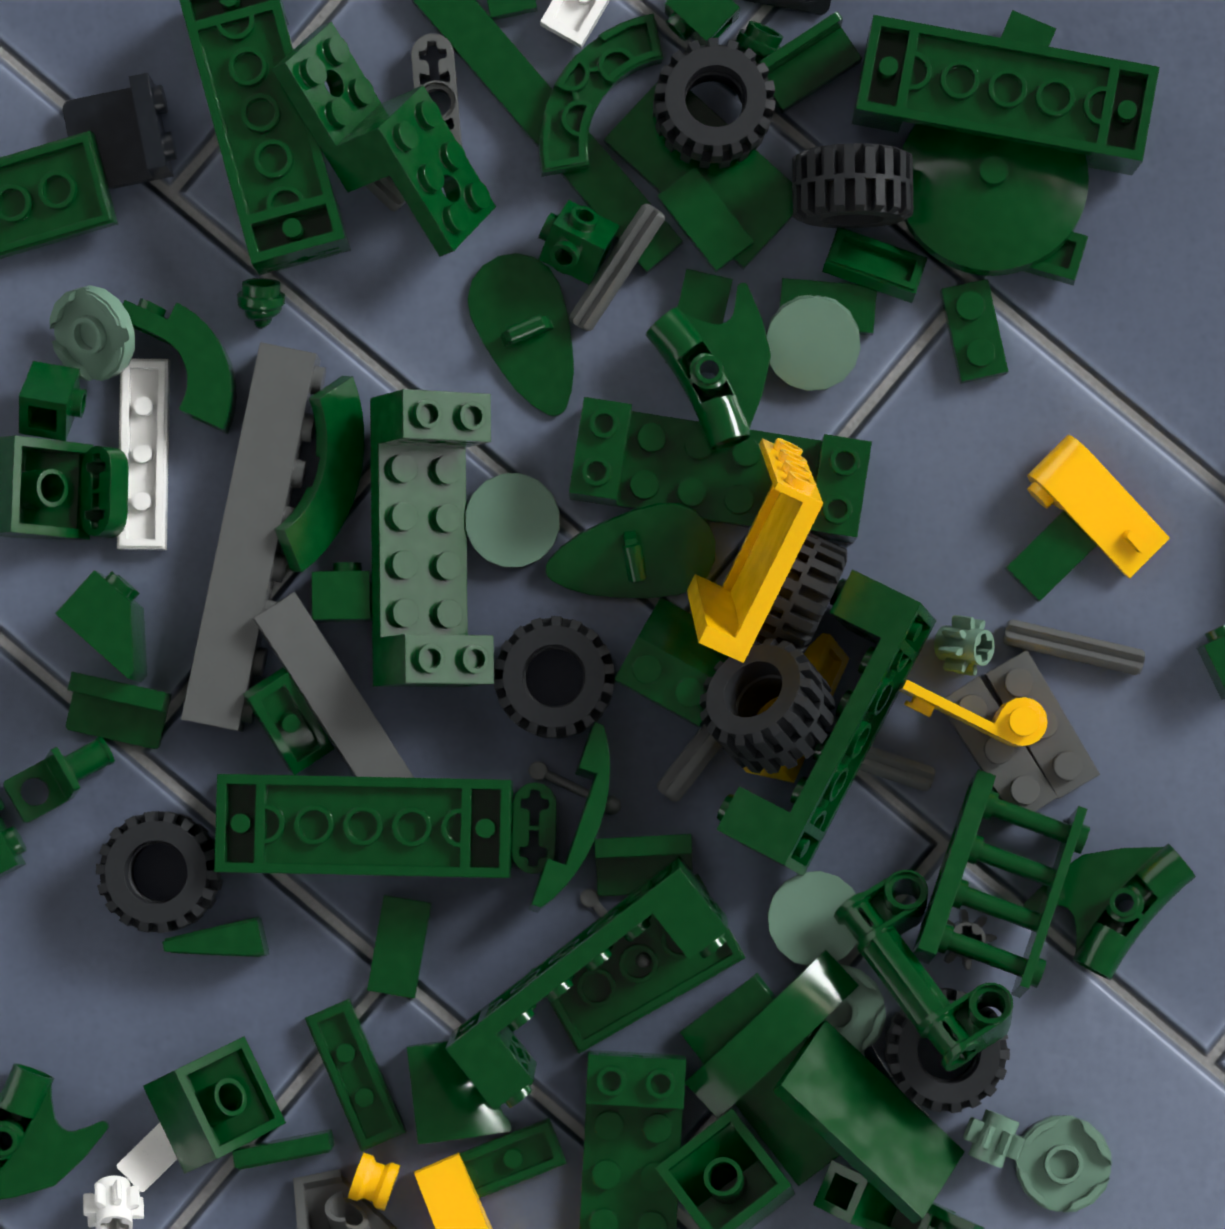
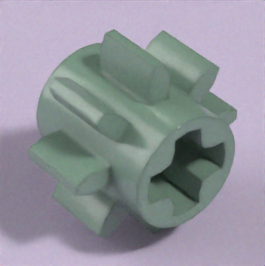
(964, 645)
(993, 1138)

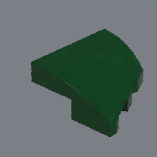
(446, 1100)

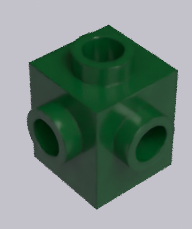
(577, 241)

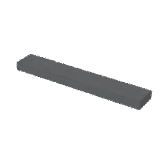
(329, 690)

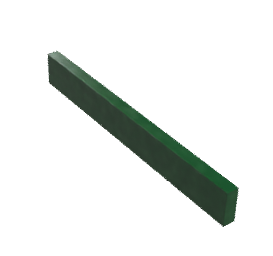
(525, 97)

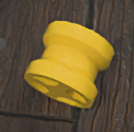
(374, 1181)

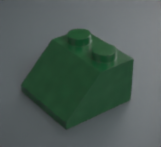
(41, 488)
(110, 621)
(670, 663)
(214, 1105)
(725, 1177)

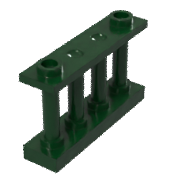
(953, 891)

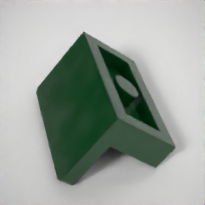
(810, 62)
(117, 710)
(631, 861)

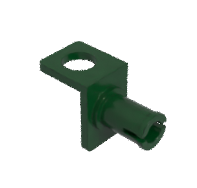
(59, 775)

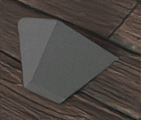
(325, 1204)

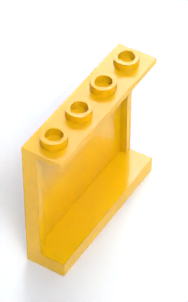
(733, 614)

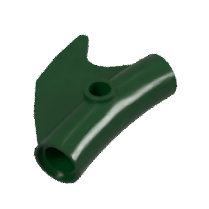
(731, 351)
(1100, 883)
(40, 1147)

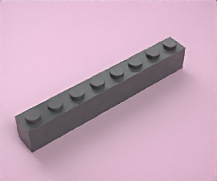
(248, 548)

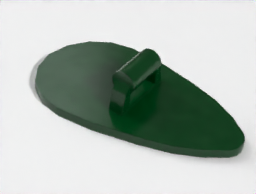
(525, 328)
(637, 554)

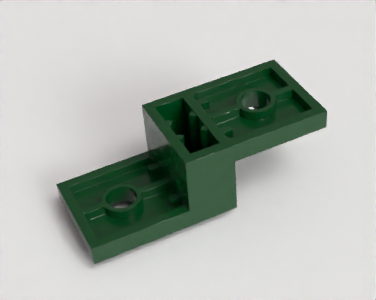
(379, 139)

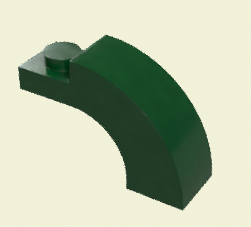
(210, 374)
(858, 1202)

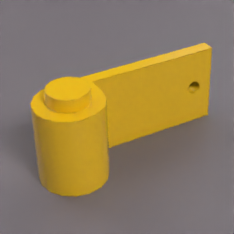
(1098, 504)
(1015, 723)

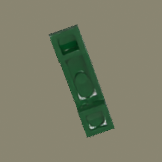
(594, 766)
(772, 1034)

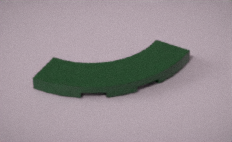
(585, 84)
(329, 500)

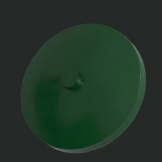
(992, 200)

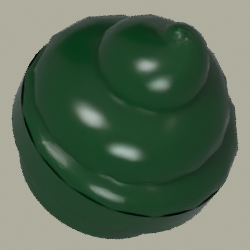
(759, 39)
(261, 300)

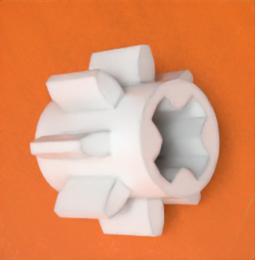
(113, 1204)

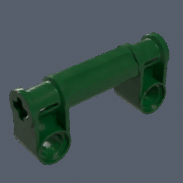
(954, 1027)

